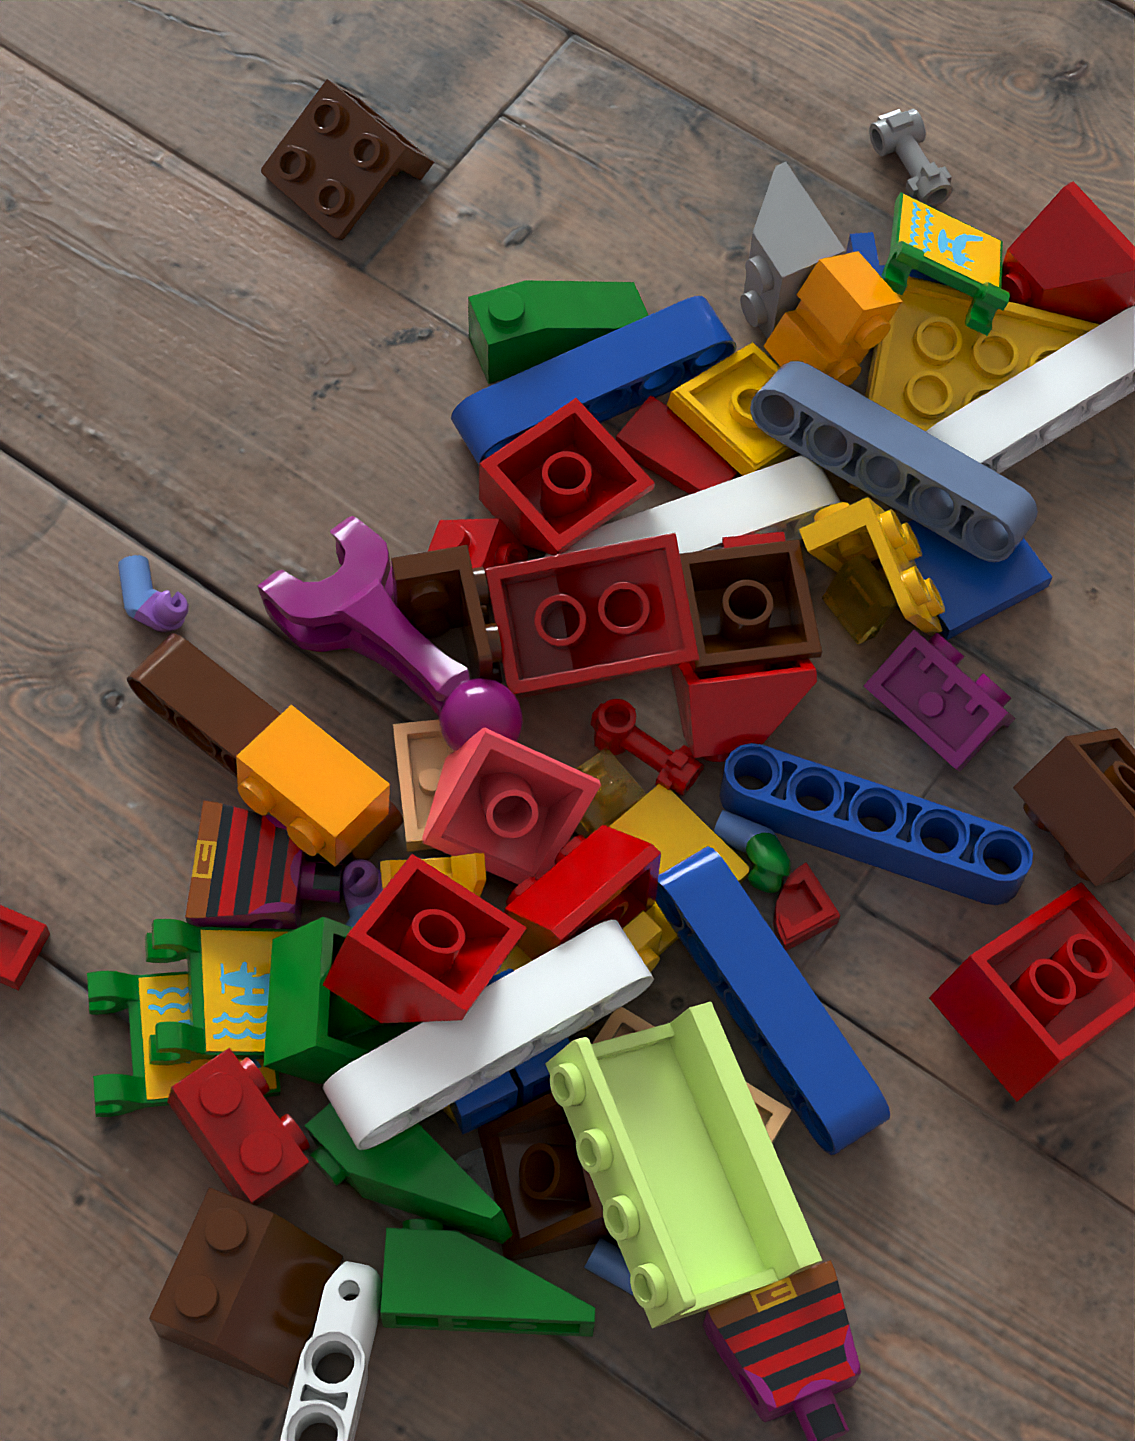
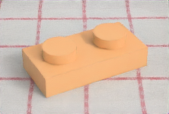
(419, 764)

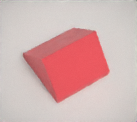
(507, 805)

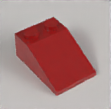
(592, 615)
(1042, 990)

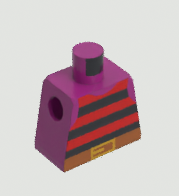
(253, 873)
(790, 1349)

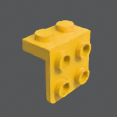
(865, 528)

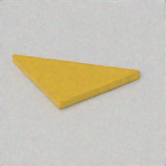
(939, 365)

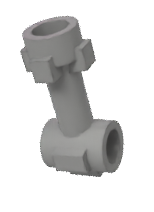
(901, 134)

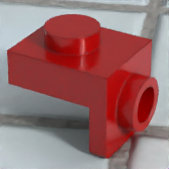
(487, 540)

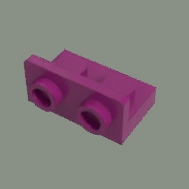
(939, 699)

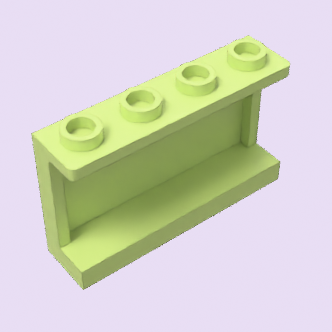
(681, 1165)

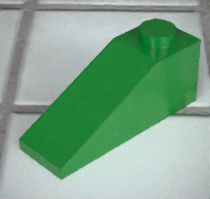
(542, 319)
(407, 1174)
(459, 1285)

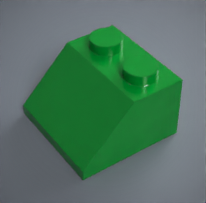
(308, 1025)

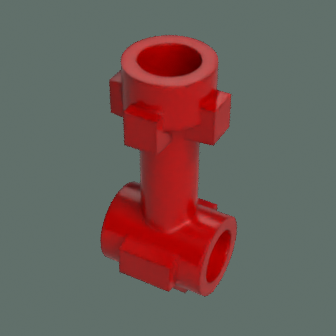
(617, 731)

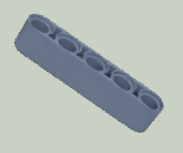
(894, 461)

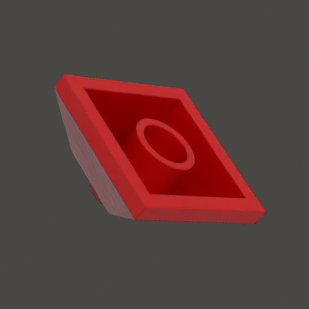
(1072, 261)
(737, 704)

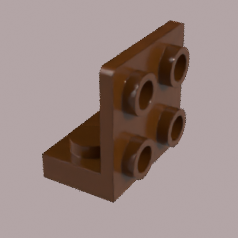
(340, 159)
(443, 593)

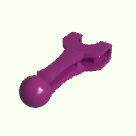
(360, 614)

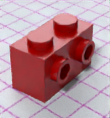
(238, 1128)

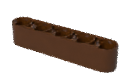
(219, 714)

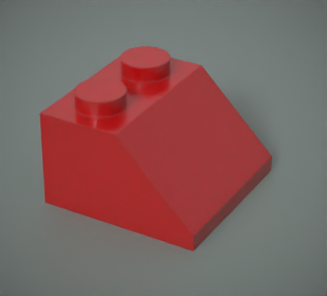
(560, 480)
(591, 883)
(422, 949)

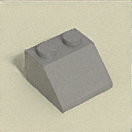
(783, 250)

